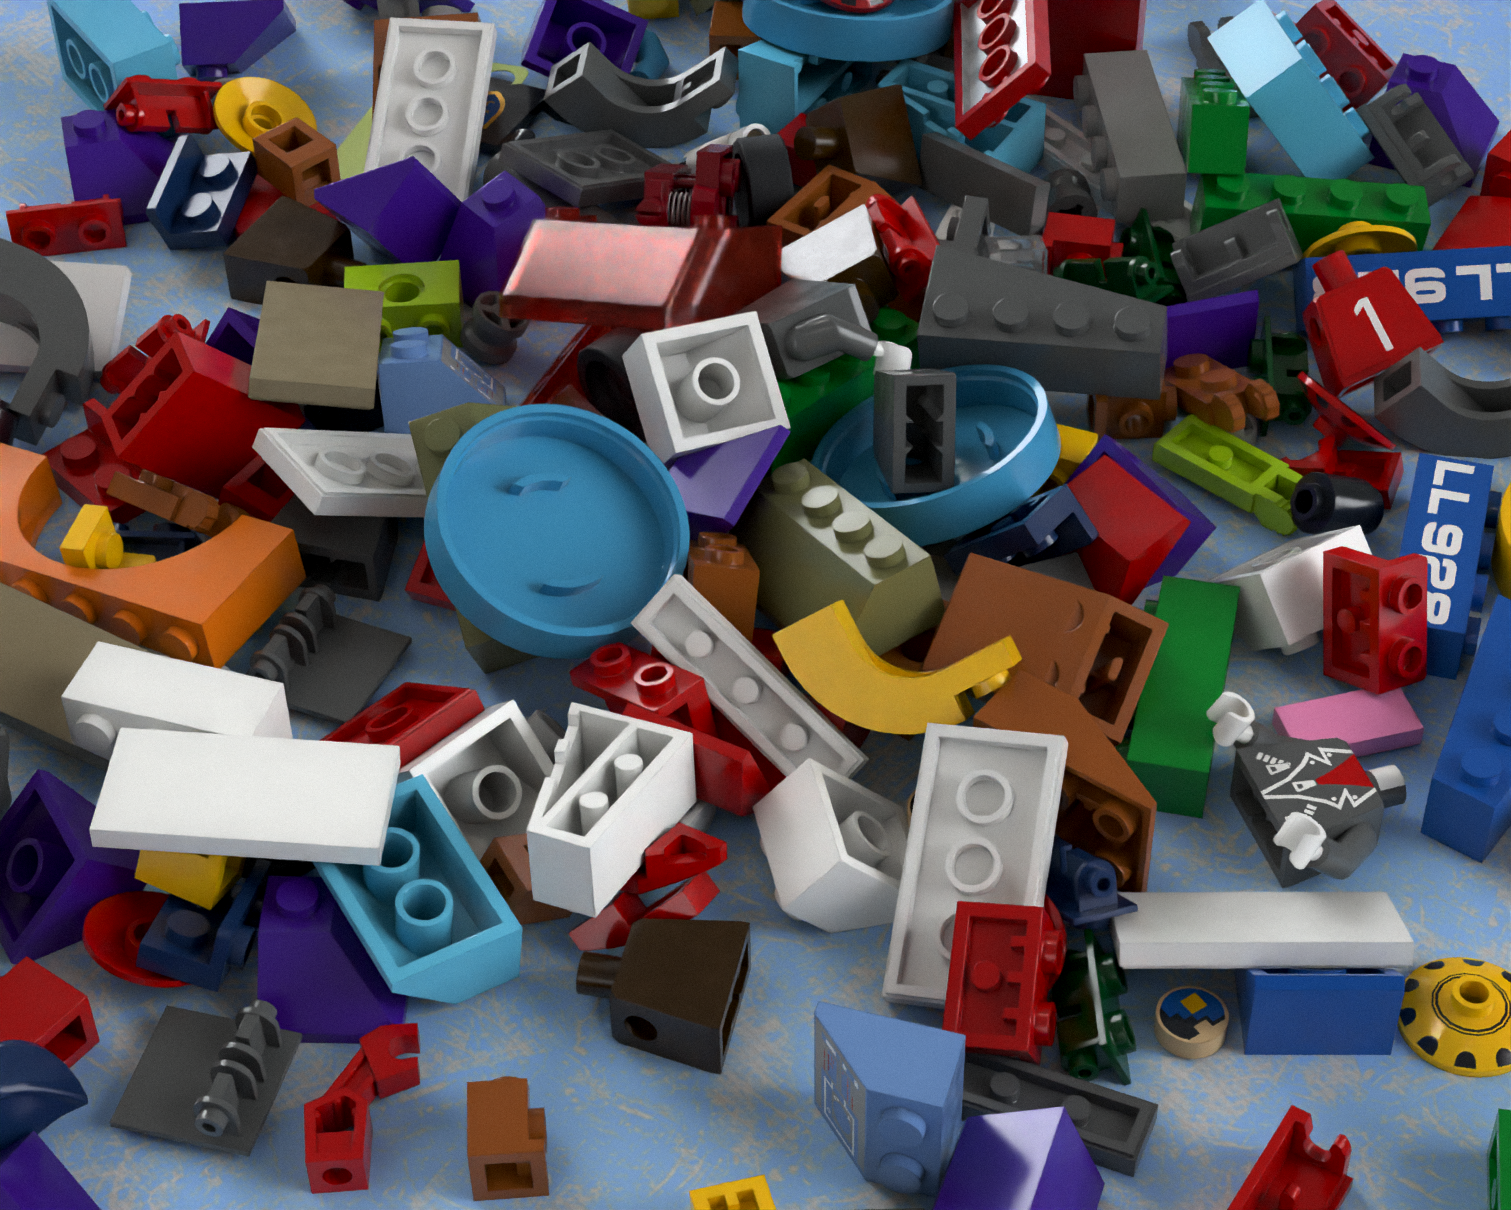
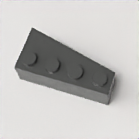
(1043, 325)

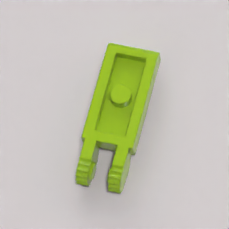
(1230, 470)

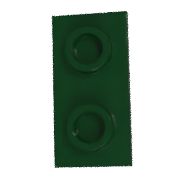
(1155, 245)
(1125, 276)
(1278, 361)
(1103, 1032)

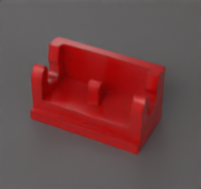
(1296, 1171)

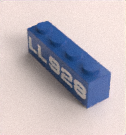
(1445, 284)
(1446, 525)

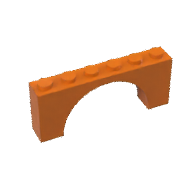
(184, 606)

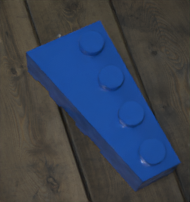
(1472, 779)

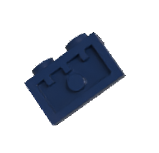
(200, 195)
(1030, 533)
(205, 943)

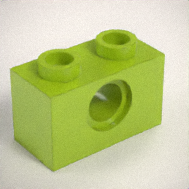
(415, 296)

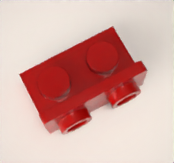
(1346, 52)
(87, 465)
(1374, 619)
(629, 675)
(1002, 979)

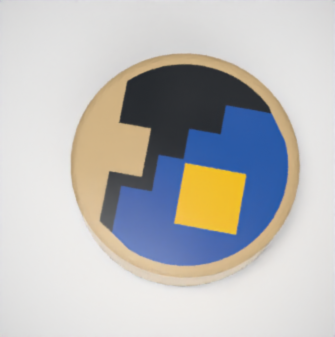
(1191, 1022)

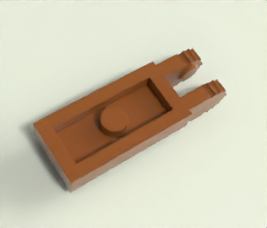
(1220, 393)
(174, 502)

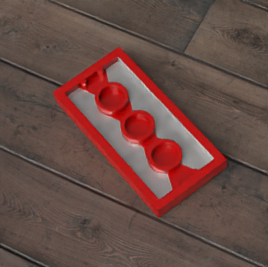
(997, 58)

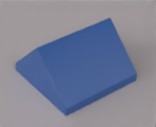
(1319, 1010)

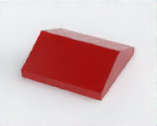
(1132, 525)
(723, 771)

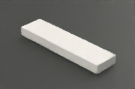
(744, 682)

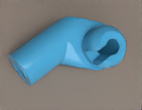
(650, 58)

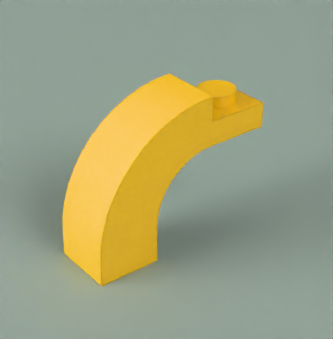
(862, 688)

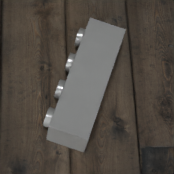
(1130, 135)

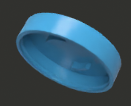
(819, 30)
(1002, 456)
(554, 529)

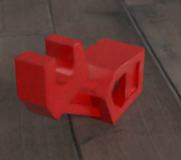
(343, 1158)

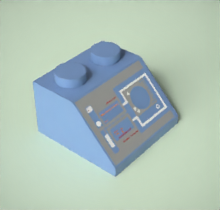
(428, 375)
(890, 1094)

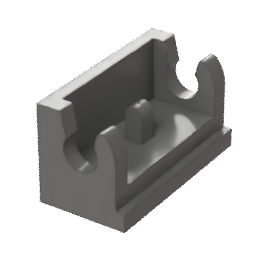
(1415, 143)
(1236, 251)

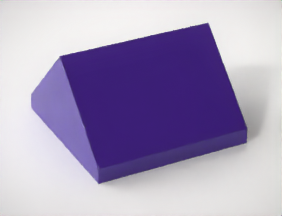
(395, 210)
(1214, 328)
(1020, 1164)

